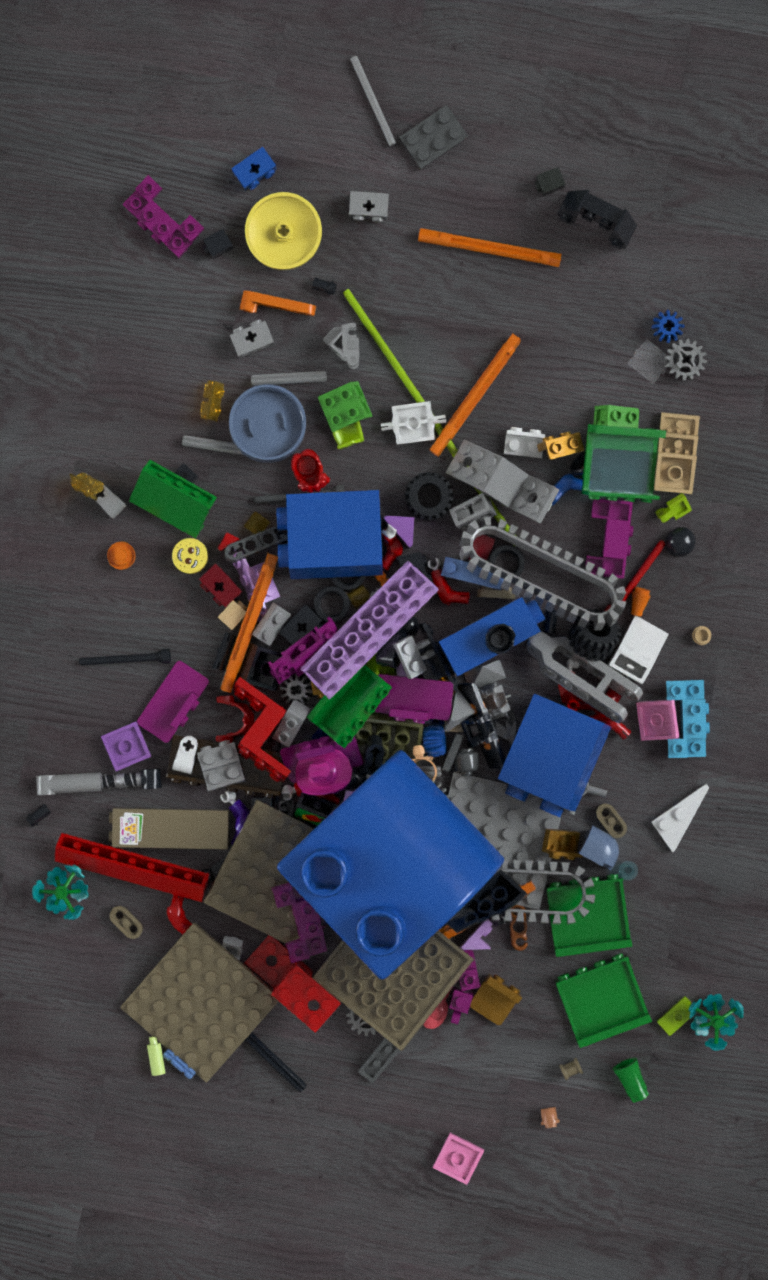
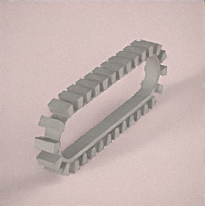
(616, 595)
(544, 919)

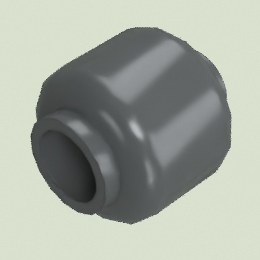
(466, 761)

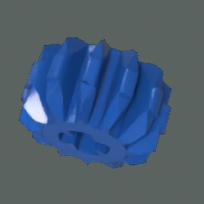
(662, 321)
(434, 740)

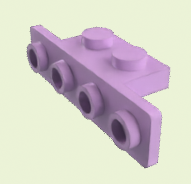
(248, 579)

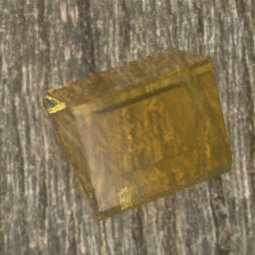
(256, 523)
(359, 596)

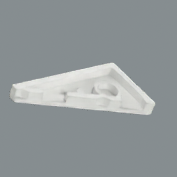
(675, 821)

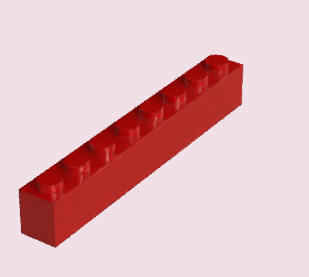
(131, 867)

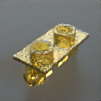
(211, 409)
(86, 485)

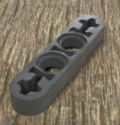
(257, 539)

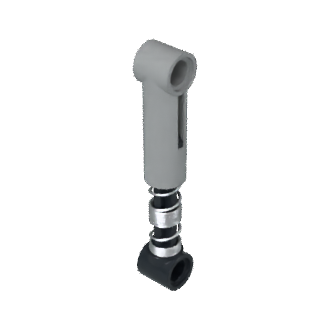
(96, 782)

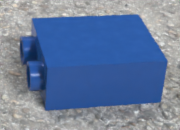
(331, 534)
(467, 646)
(553, 755)

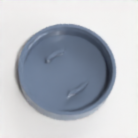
(267, 423)

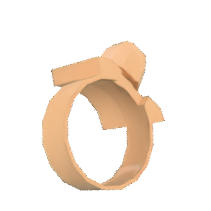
(418, 752)

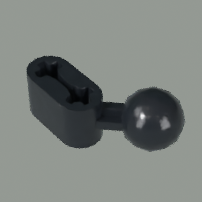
(387, 654)
(368, 766)

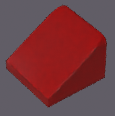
(227, 540)

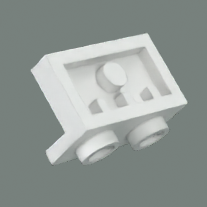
(523, 443)

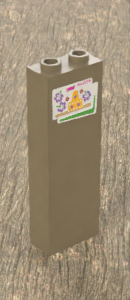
(169, 828)

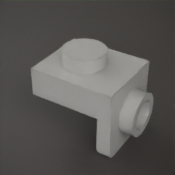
(233, 945)

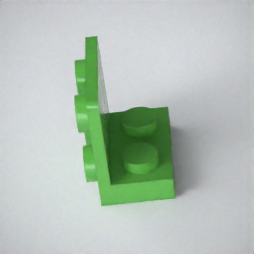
(345, 406)
(616, 416)

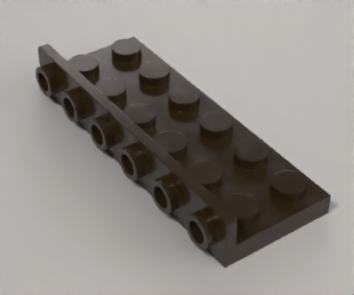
(254, 781)

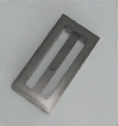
(452, 752)

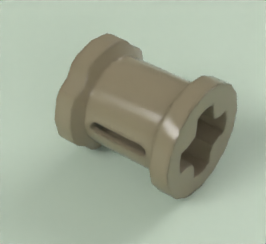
(571, 1068)

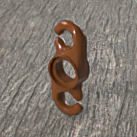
(515, 935)

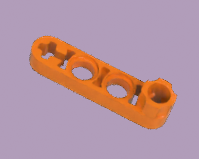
(251, 300)

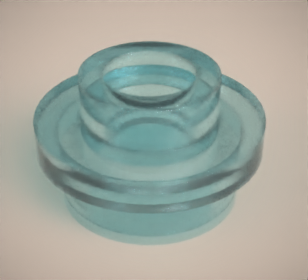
(634, 872)

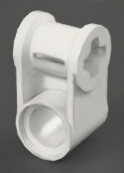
(185, 758)

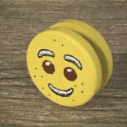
(190, 556)

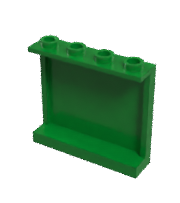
(604, 925)
(602, 1000)

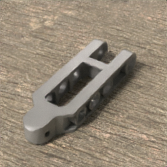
(544, 647)

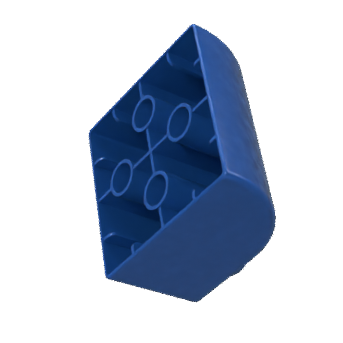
(391, 864)

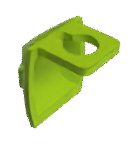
(349, 435)

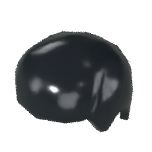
(680, 542)
(499, 638)

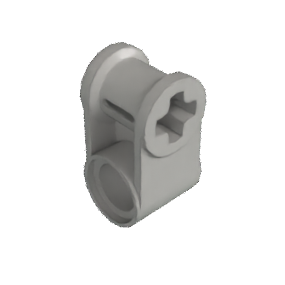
(110, 503)

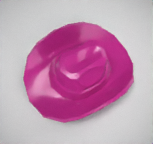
(324, 773)

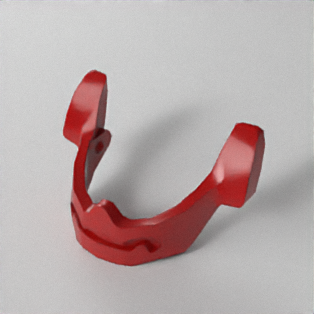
(248, 718)

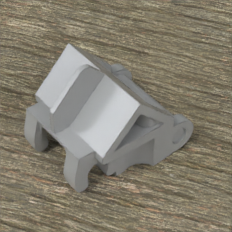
(344, 345)
(495, 700)

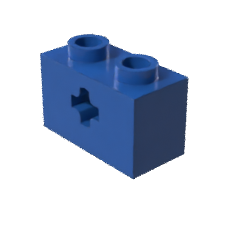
(259, 159)

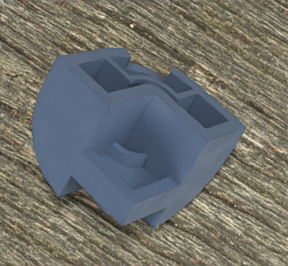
(600, 847)

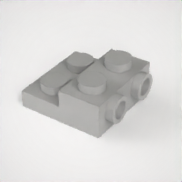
(220, 765)

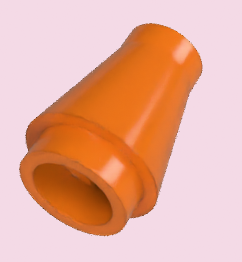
(639, 600)

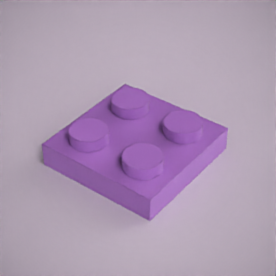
(126, 746)

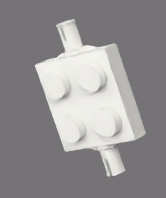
(413, 422)

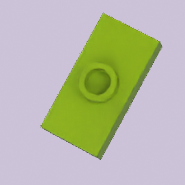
(676, 1016)

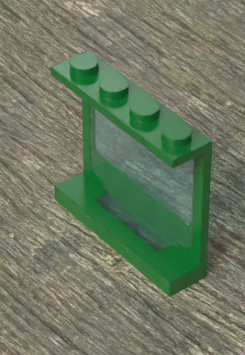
(620, 462)

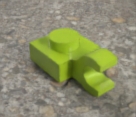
(676, 508)

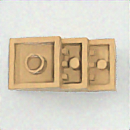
(677, 453)

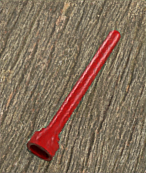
(642, 570)

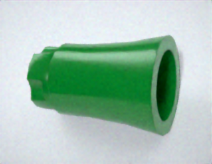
(631, 1079)

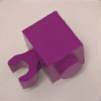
(459, 1002)

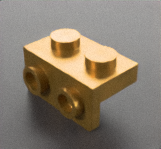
(562, 446)
(561, 843)

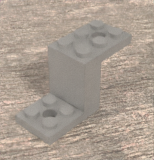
(502, 481)

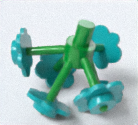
(59, 898)
(724, 1023)

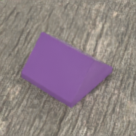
(404, 528)

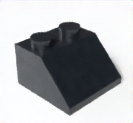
(256, 668)

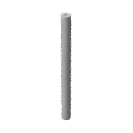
(373, 101)

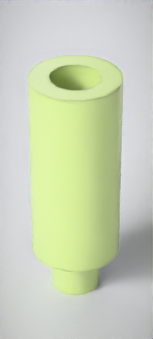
(155, 1057)

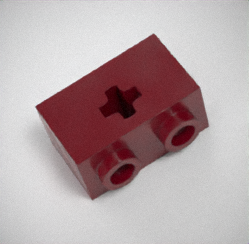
(214, 575)

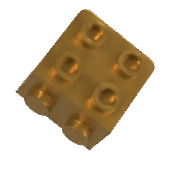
(495, 999)

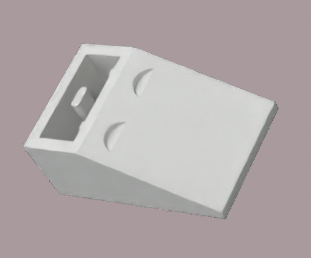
(638, 650)

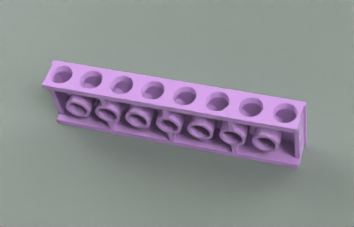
(369, 629)

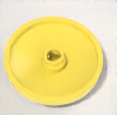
(283, 231)

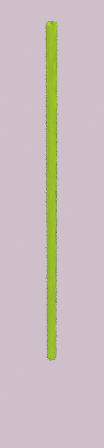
(403, 376)

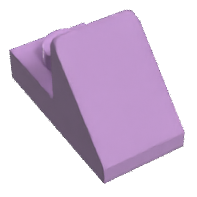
(474, 940)

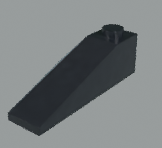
(493, 898)

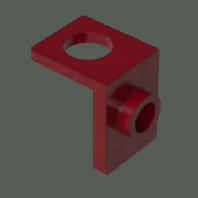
(483, 546)

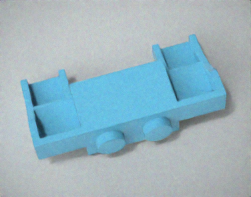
(693, 718)

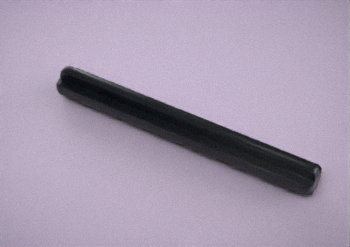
(275, 1062)

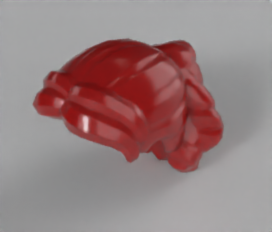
(309, 471)

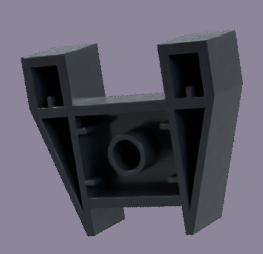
(600, 211)

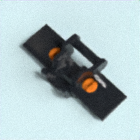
(487, 737)

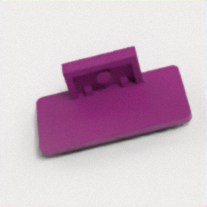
(417, 699)
(173, 701)
(315, 748)

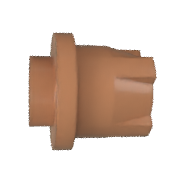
(549, 1117)

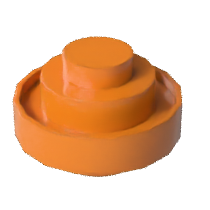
(121, 555)

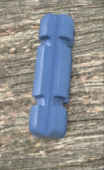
(179, 1063)

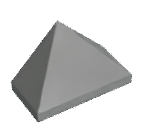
(485, 674)
(459, 712)

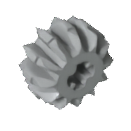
(294, 683)

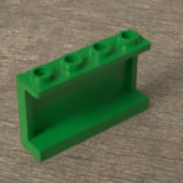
(172, 498)
(350, 706)

